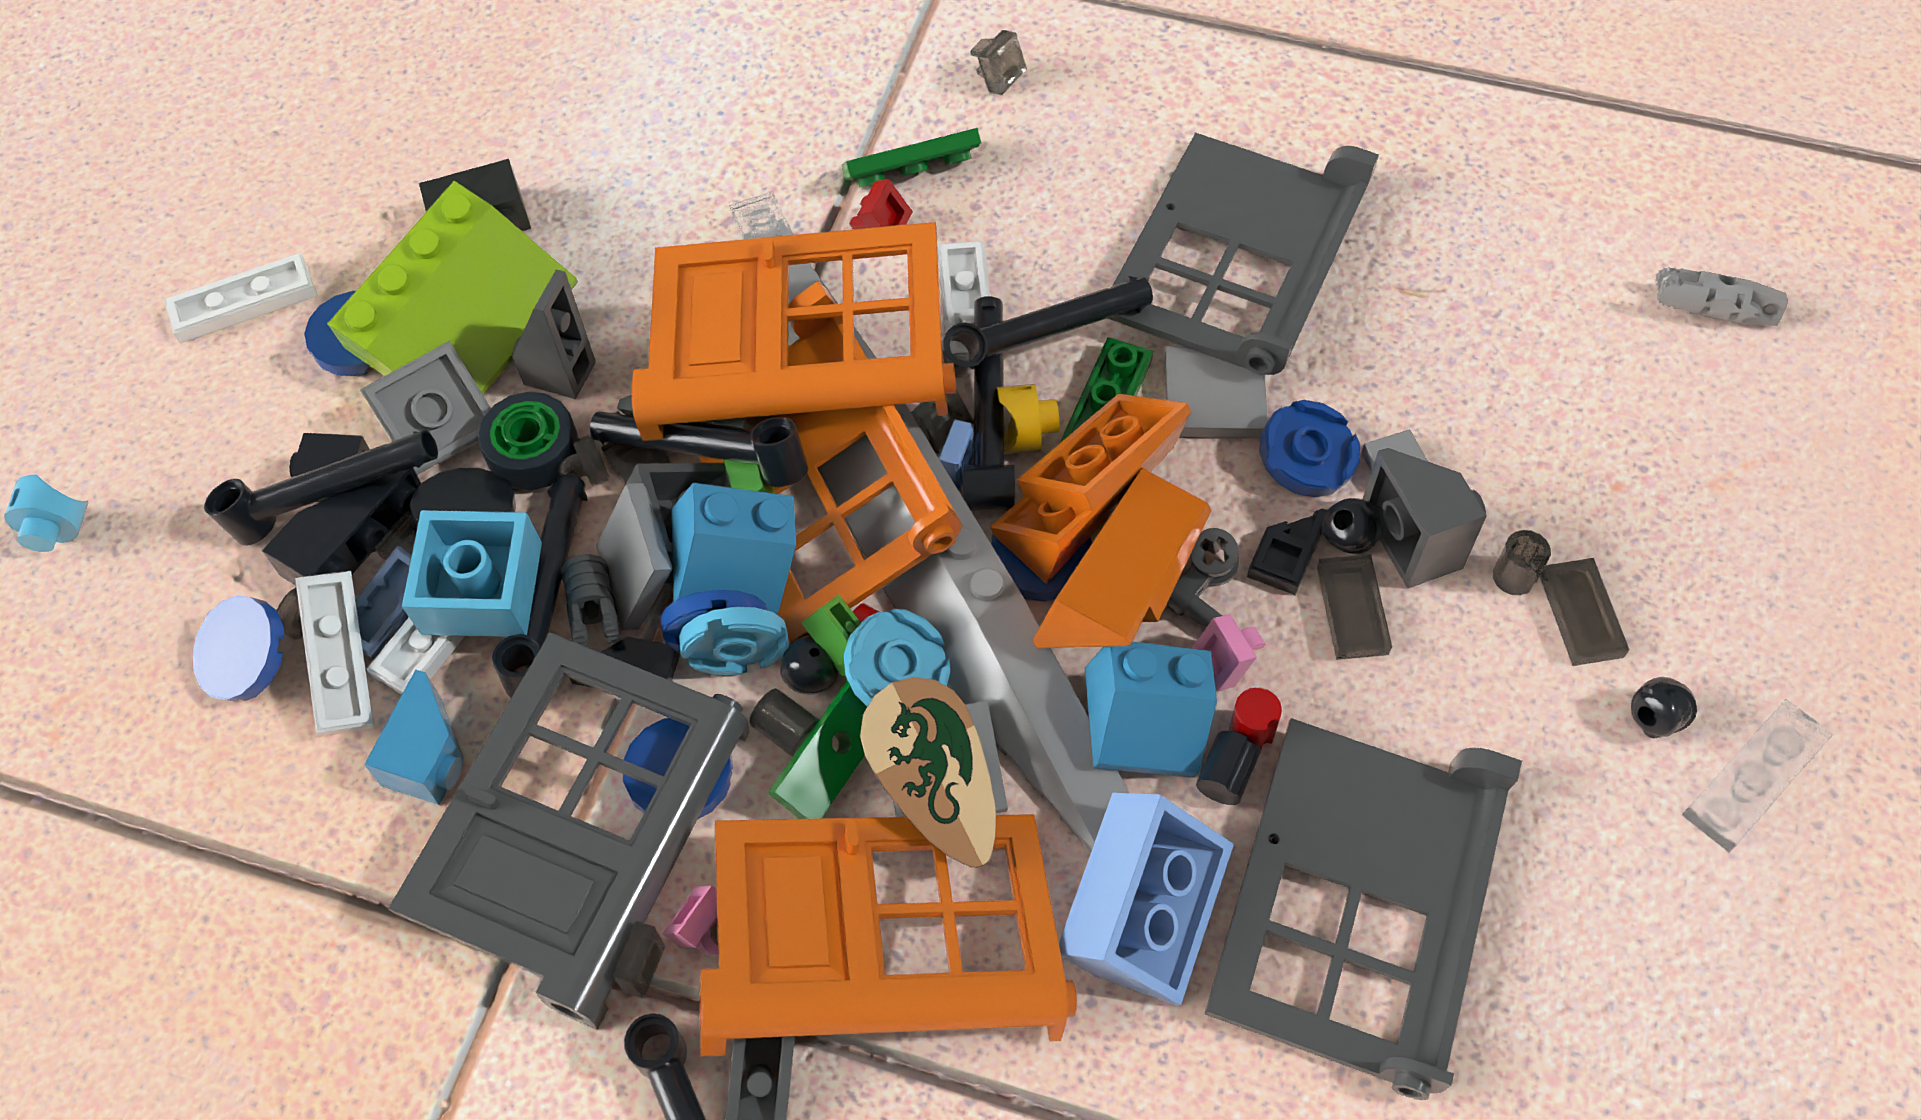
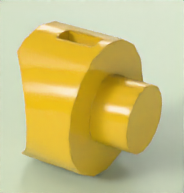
(1028, 418)

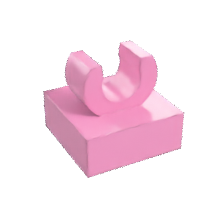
(1229, 649)
(694, 921)

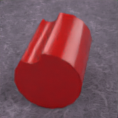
(1256, 715)

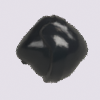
(1352, 525)
(807, 667)
(1663, 707)

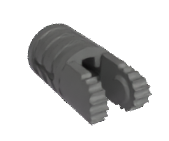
(589, 597)

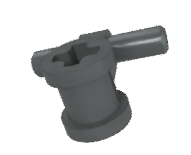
(1200, 575)

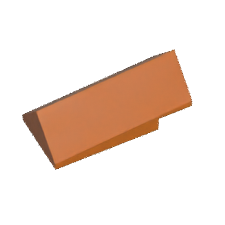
(1086, 478)
(1127, 568)

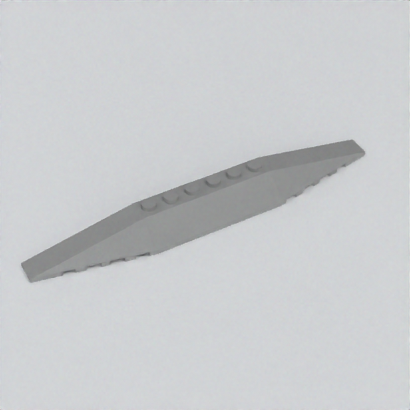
(983, 627)

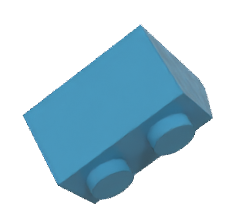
(733, 542)
(1150, 708)

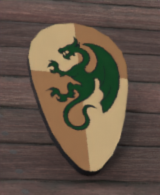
(933, 766)

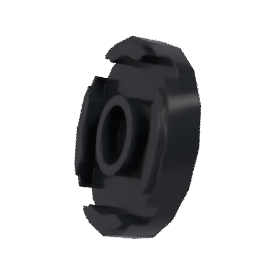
(463, 491)

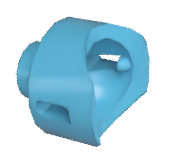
(43, 514)

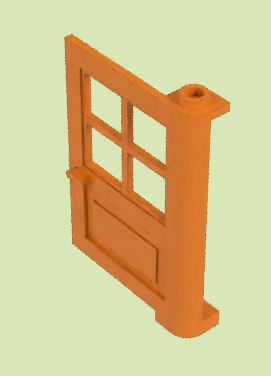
(725, 330)
(829, 433)
(807, 941)

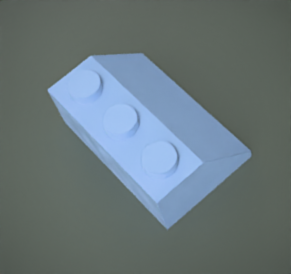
(1146, 896)

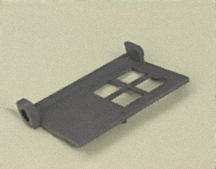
(1262, 210)
(1384, 833)
(547, 884)

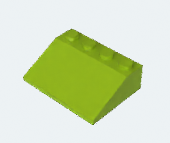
(454, 279)

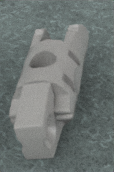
(1720, 296)

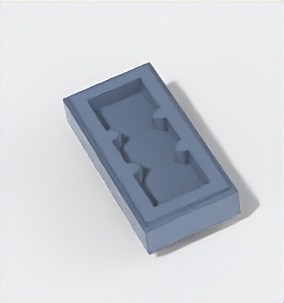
(381, 602)

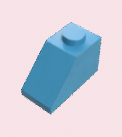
(418, 745)

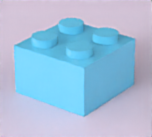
(472, 573)

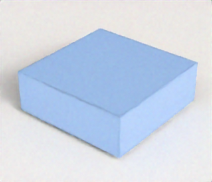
(958, 451)

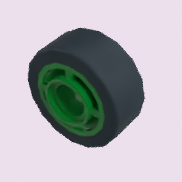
(507, 436)

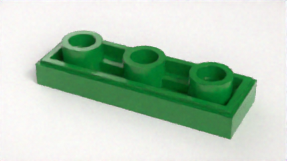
(912, 158)
(1117, 371)
(816, 769)

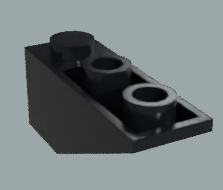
(341, 529)

